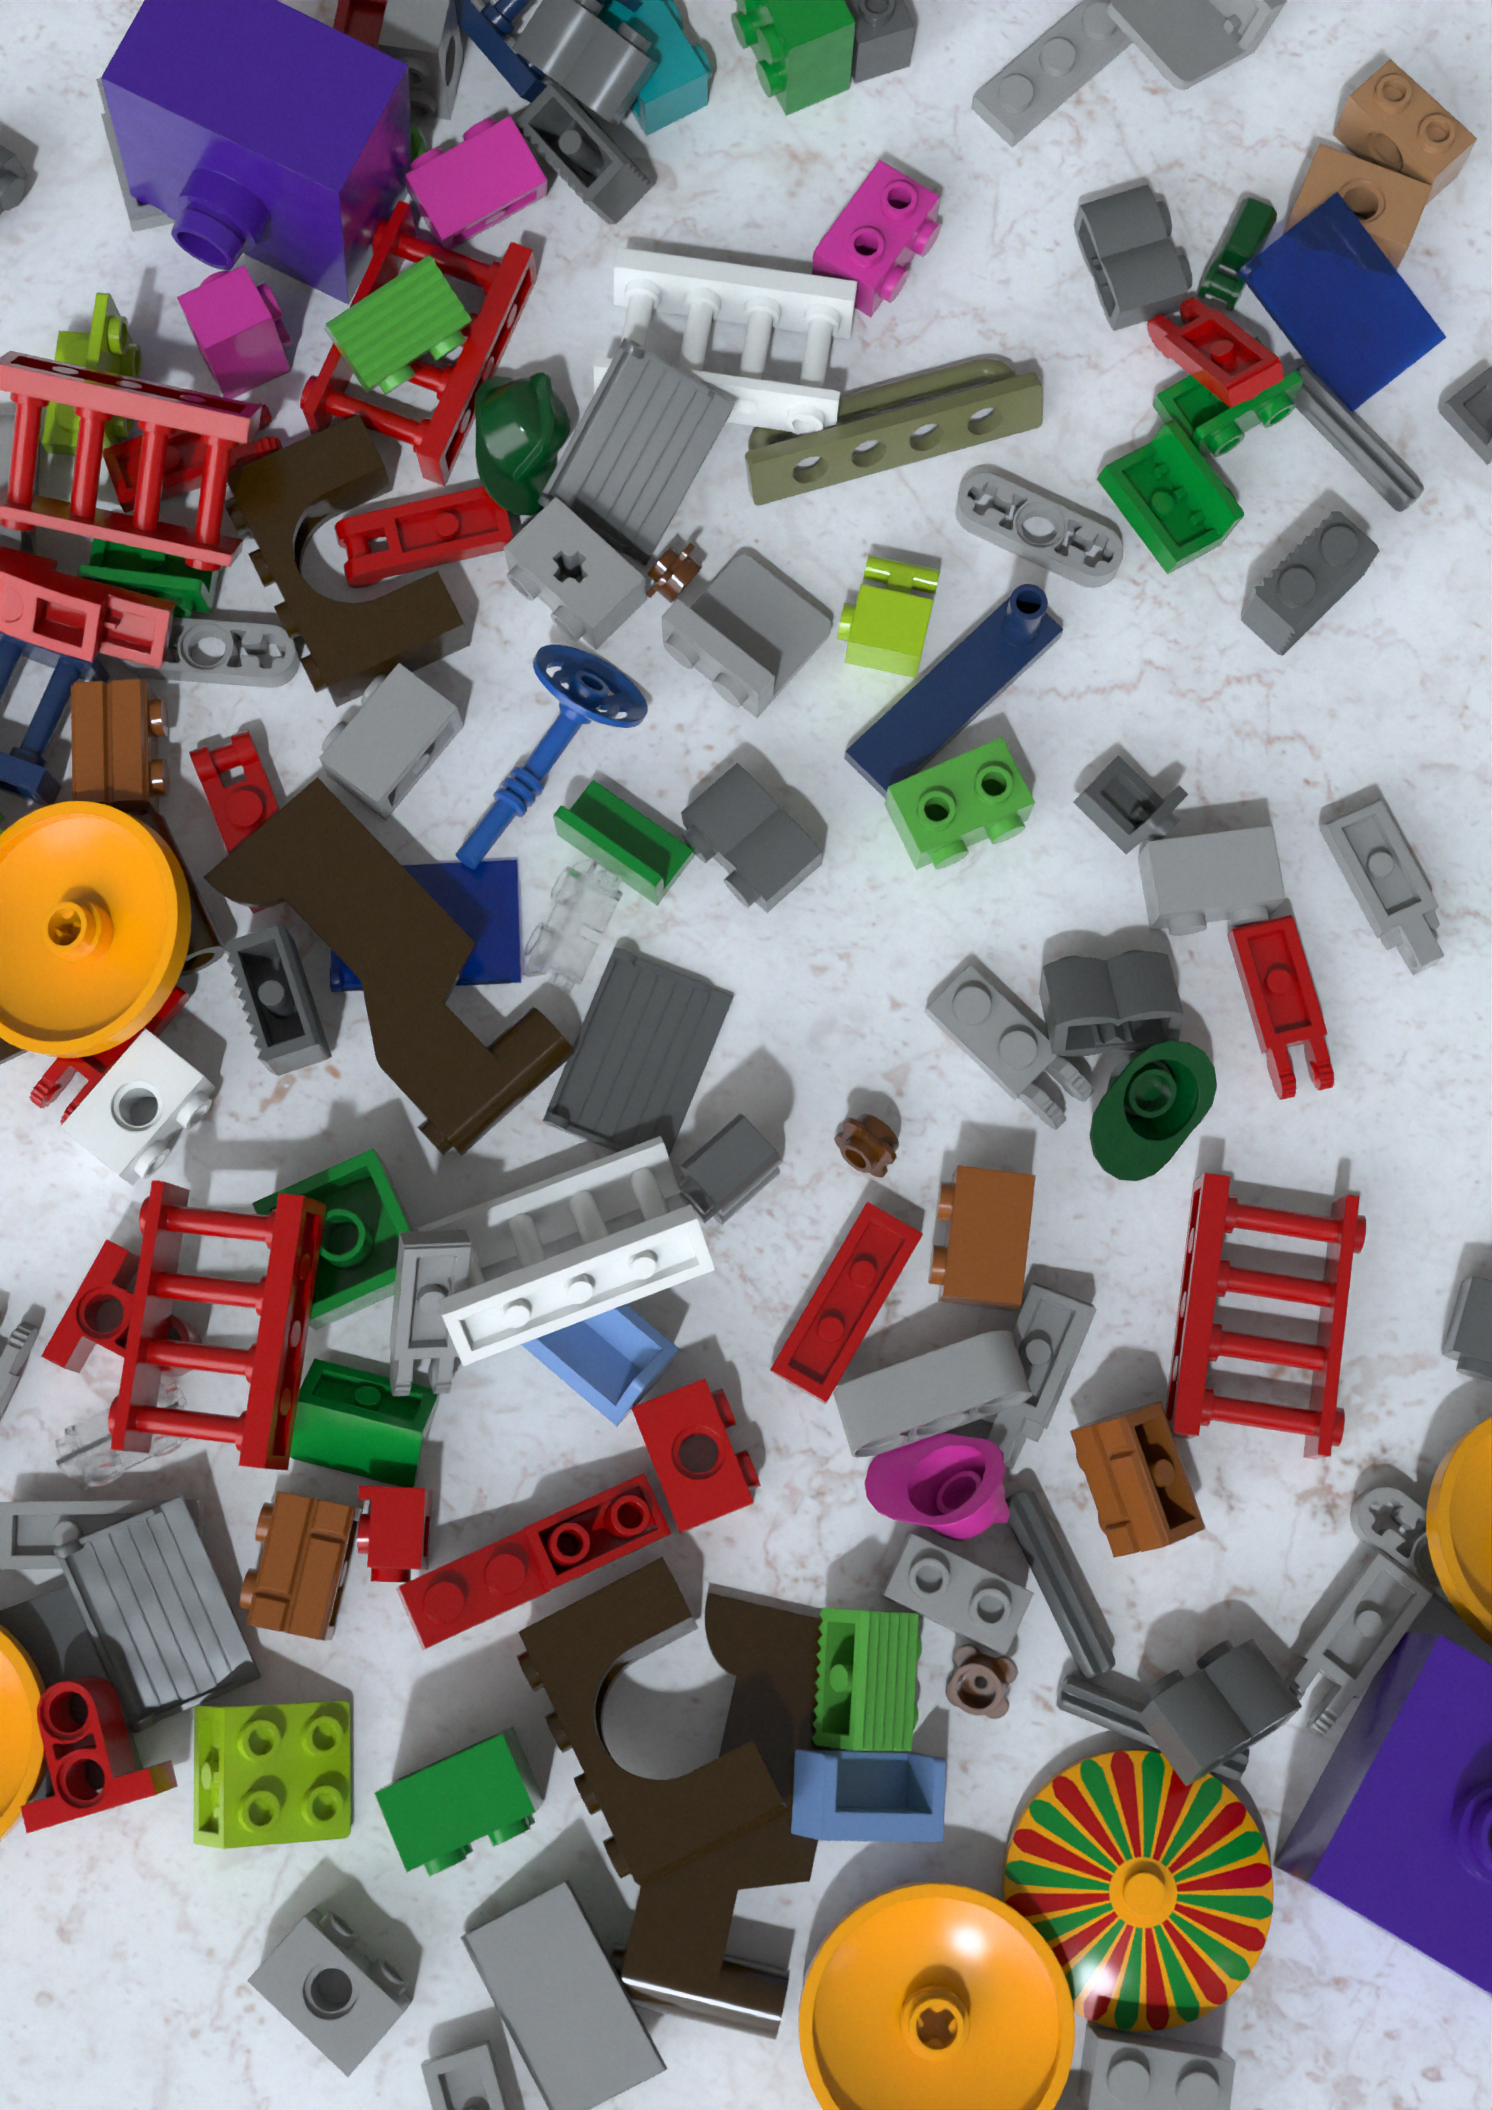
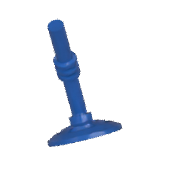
(587, 692)

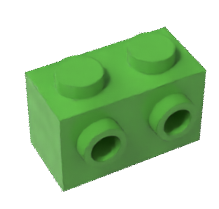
(960, 805)

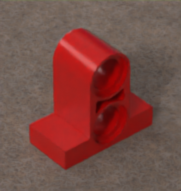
(79, 1329)
(71, 1747)

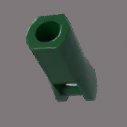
(1240, 244)

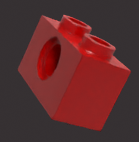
(665, 1427)

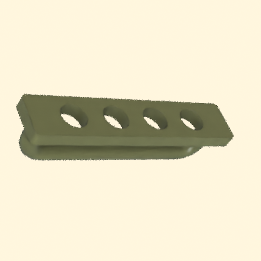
(1014, 397)

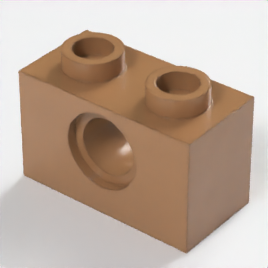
(1404, 129)
(1381, 196)

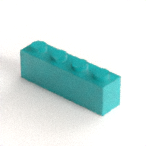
(683, 70)

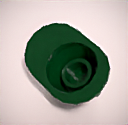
(518, 439)
(1151, 1108)

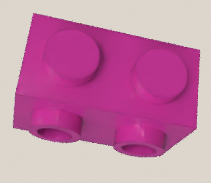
(475, 182)
(879, 236)
(237, 330)

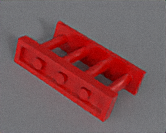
(487, 336)
(159, 413)
(1202, 1340)
(270, 1365)

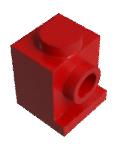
(395, 1531)

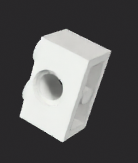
(143, 1071)

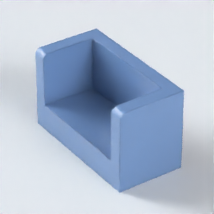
(607, 1359)
(868, 1796)

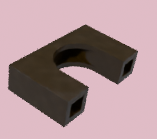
(283, 506)
(652, 1821)

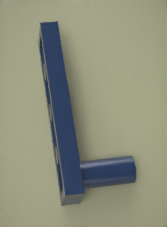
(956, 690)

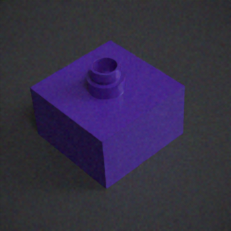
(261, 135)
(1408, 1809)

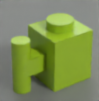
(889, 624)

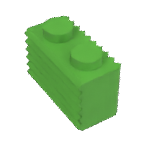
(399, 326)
(867, 1680)

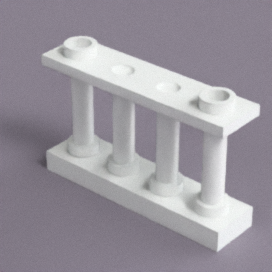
(744, 296)
(585, 1279)

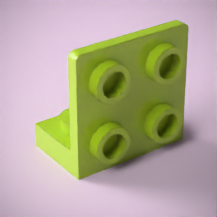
(105, 349)
(271, 1773)

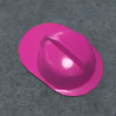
(942, 1484)

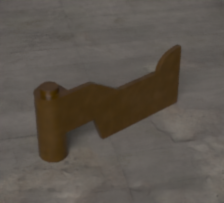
(405, 958)
(684, 1919)

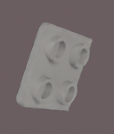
(1194, 36)
(745, 634)

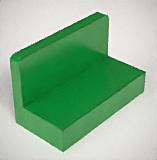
(623, 841)
(358, 1426)

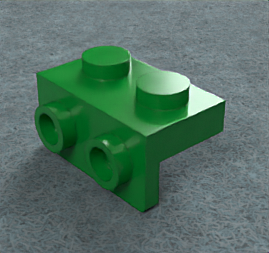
(1214, 424)
(1172, 498)
(153, 575)

